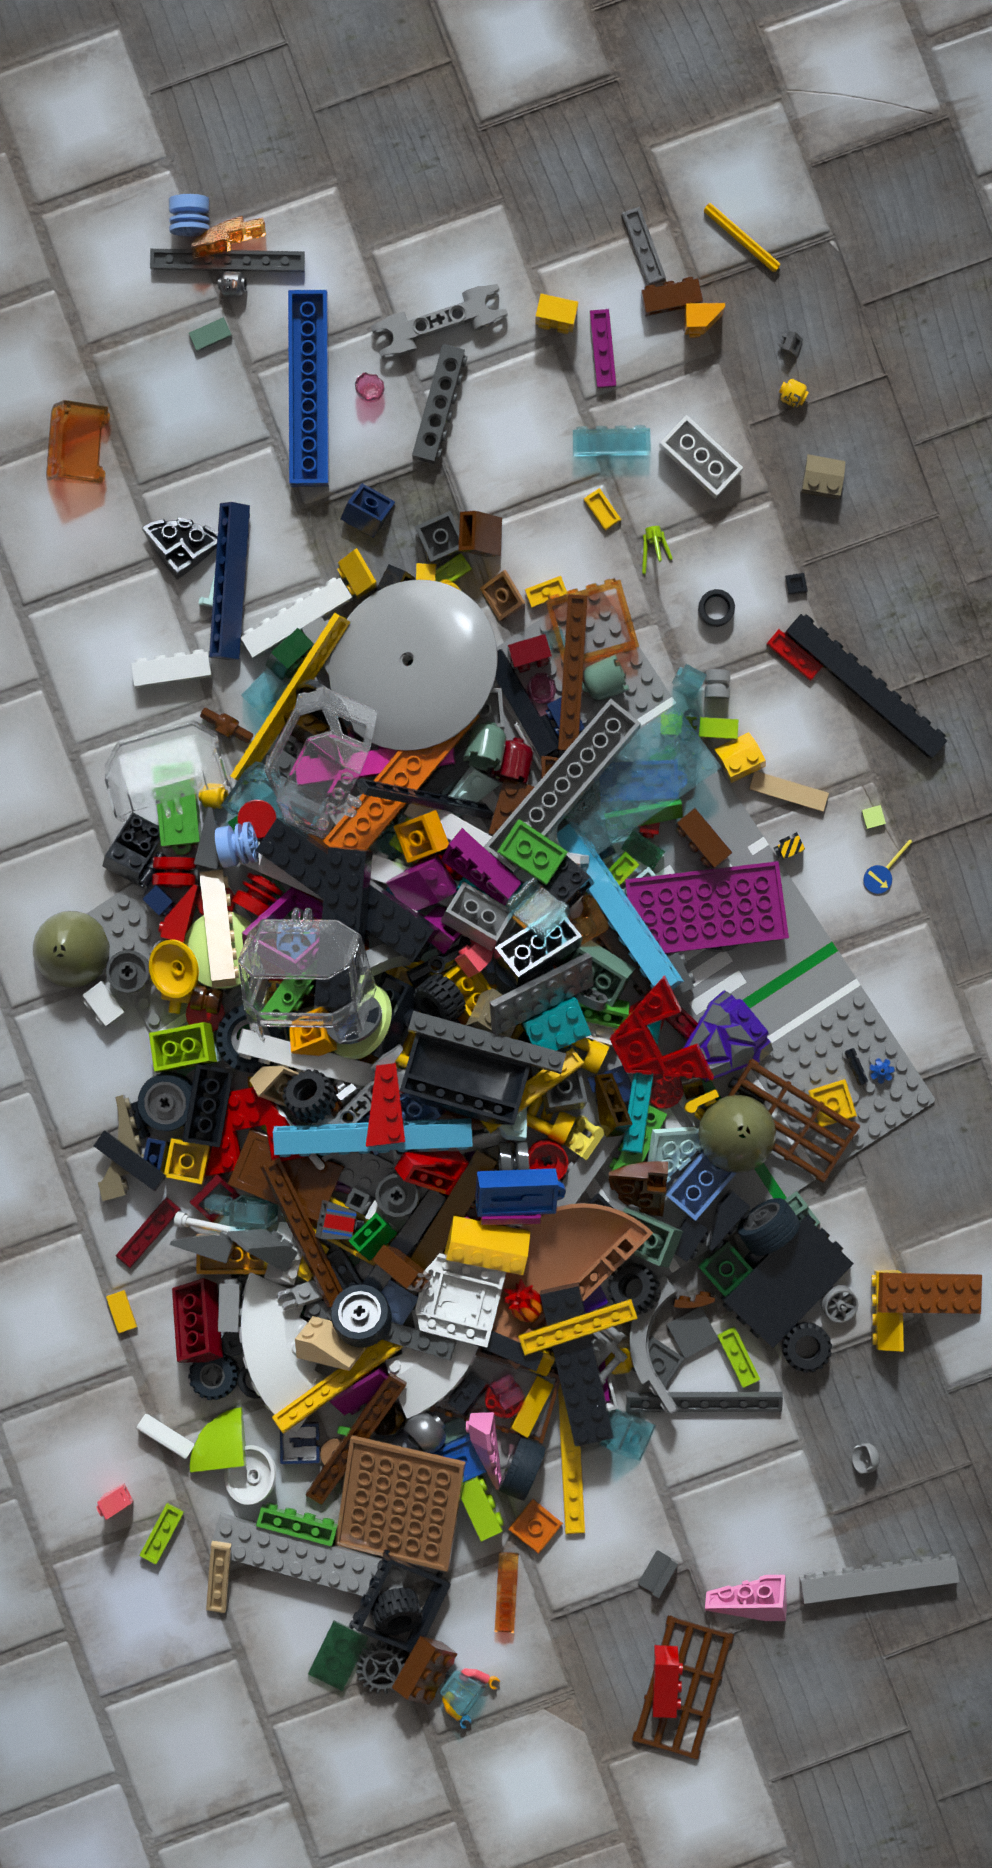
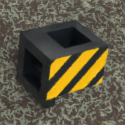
(789, 847)

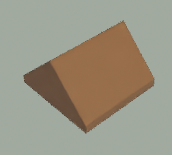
(502, 595)

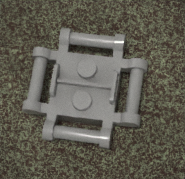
(604, 1346)

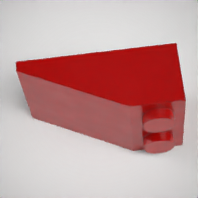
(181, 917)

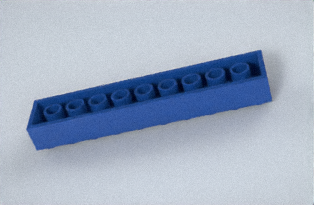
(308, 388)

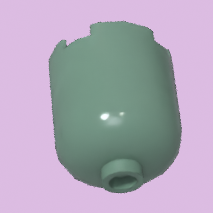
(604, 679)
(485, 746)

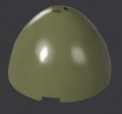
(84, 944)
(721, 1139)

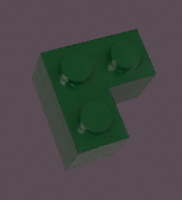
(286, 655)

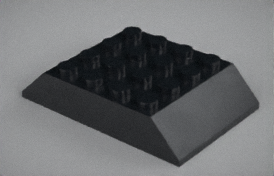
(464, 1081)

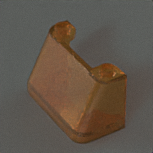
(76, 442)

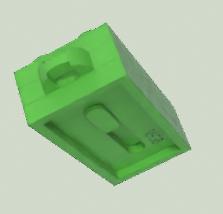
(183, 828)

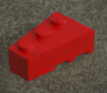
(432, 1170)
(666, 1682)

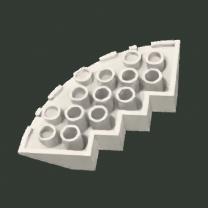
(270, 1347)
(427, 1375)

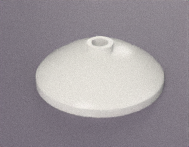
(242, 1481)

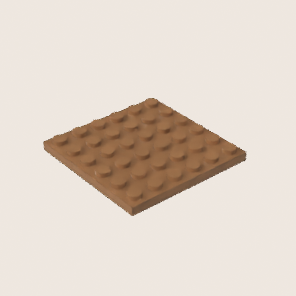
(400, 1503)

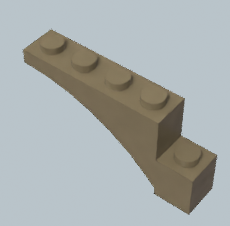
(113, 1183)

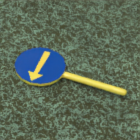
(879, 878)

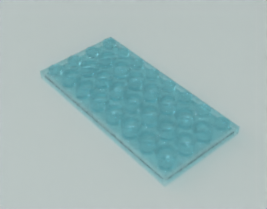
(643, 779)

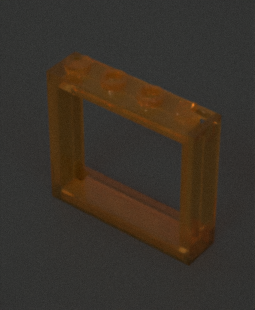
(590, 590)

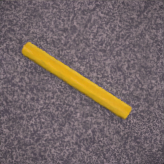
(742, 237)

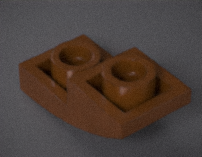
(701, 1299)

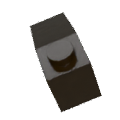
(611, 1107)

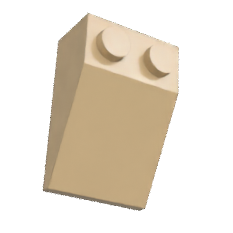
(322, 1345)

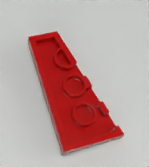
(386, 1116)

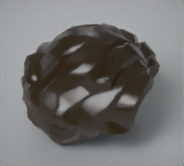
(392, 1422)

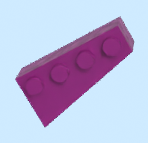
(480, 867)

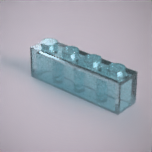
(611, 441)
(688, 681)

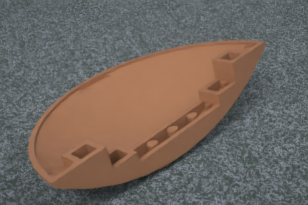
(570, 1247)

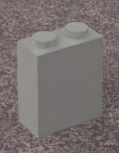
(229, 1305)

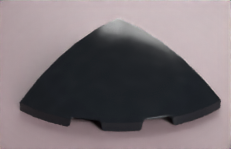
(181, 543)

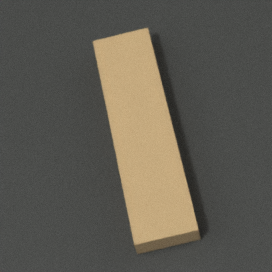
(788, 791)
(218, 1576)

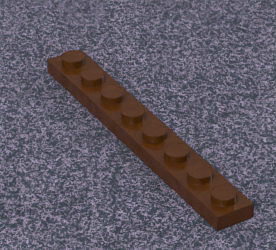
(572, 670)
(302, 1230)
(363, 1427)

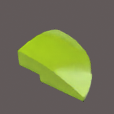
(220, 1443)

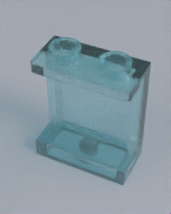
(537, 908)

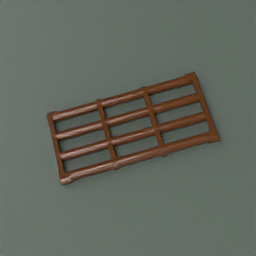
(808, 1122)
(686, 1708)

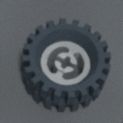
(227, 1041)

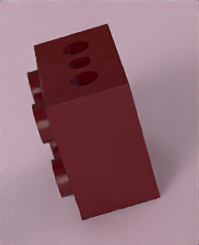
(530, 653)

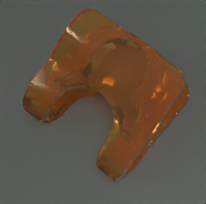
(591, 921)

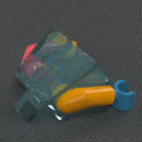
(462, 1692)

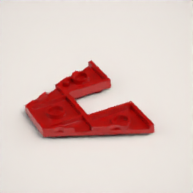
(638, 1048)
(244, 1111)

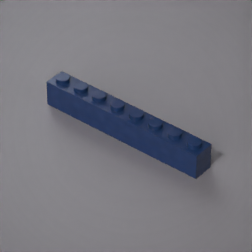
(229, 581)

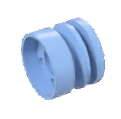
(189, 214)
(236, 845)

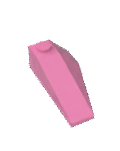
(484, 1439)
(758, 1599)

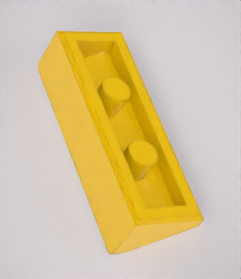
(531, 1407)

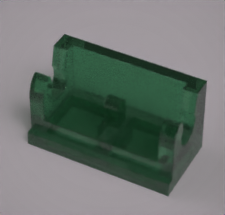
(642, 850)

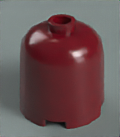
(515, 762)

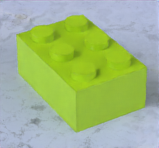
(182, 1047)
(481, 1508)

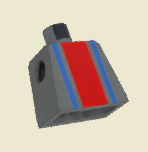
(336, 1222)

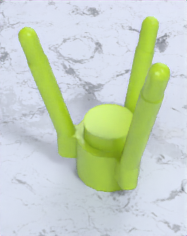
(654, 536)

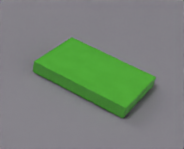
(532, 852)

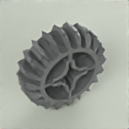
(376, 1661)

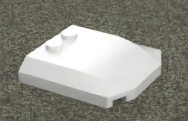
(460, 1301)

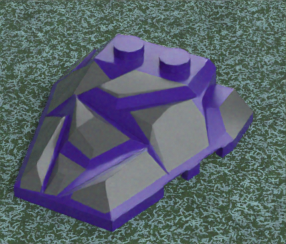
(730, 1035)

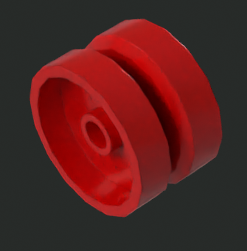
(173, 873)

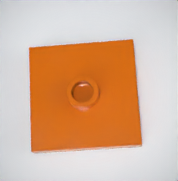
(535, 1526)

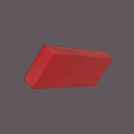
(794, 655)

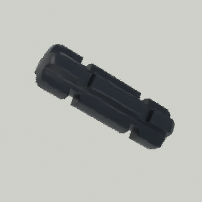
(856, 1066)
(140, 1123)

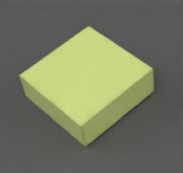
(873, 817)

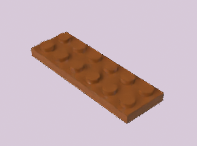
(929, 1293)

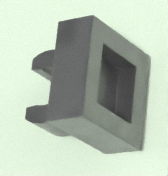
(792, 343)
(346, 1093)

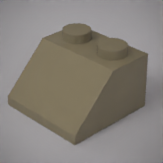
(823, 477)

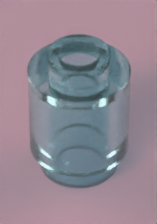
(218, 1204)

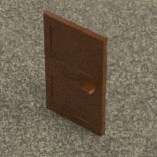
(308, 1181)

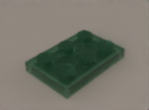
(338, 1655)

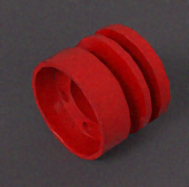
(258, 894)
(556, 1154)

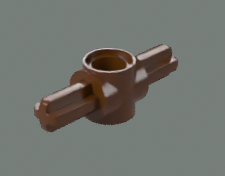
(226, 725)

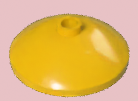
(167, 972)

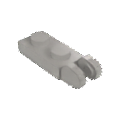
(302, 1295)

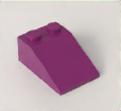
(423, 883)

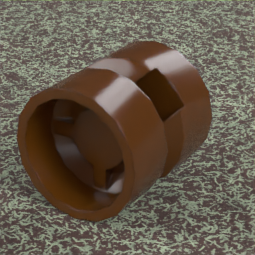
(206, 999)

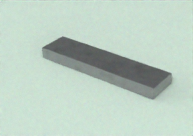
(643, 246)

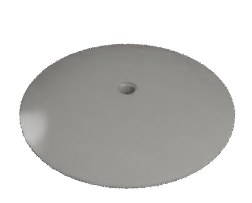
(450, 667)

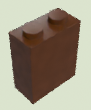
(480, 534)
(402, 1268)

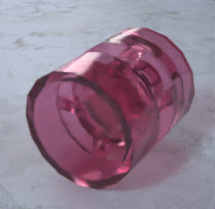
(507, 1391)

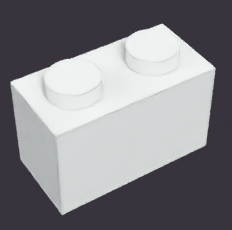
(103, 1003)

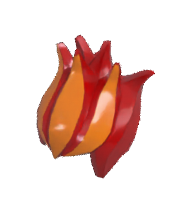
(524, 1302)

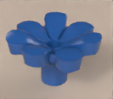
(877, 1070)

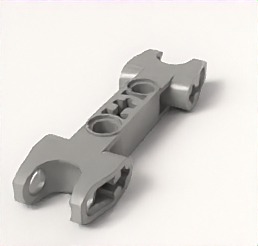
(473, 311)
(364, 1094)

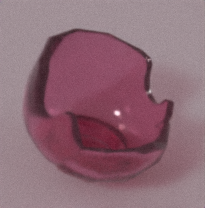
(369, 387)
(541, 688)

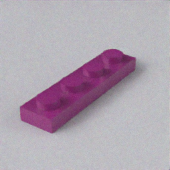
(603, 348)

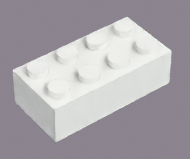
(700, 457)

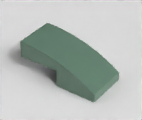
(799, 1206)

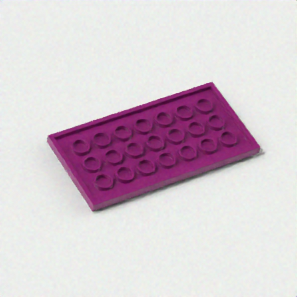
(712, 906)

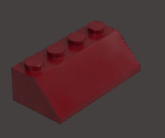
(196, 1321)

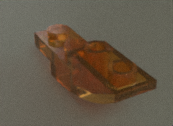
(222, 235)
(506, 1592)

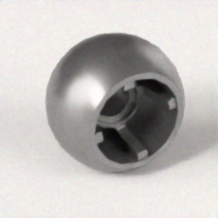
(425, 1432)

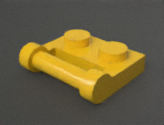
(706, 1099)

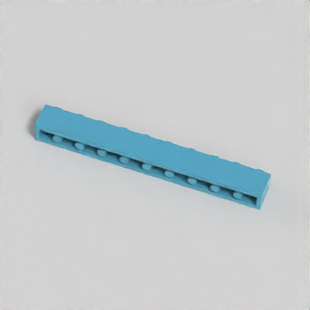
(622, 914)
(353, 1136)

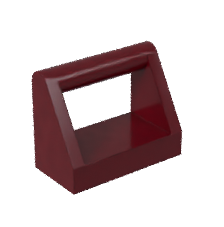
(207, 1190)

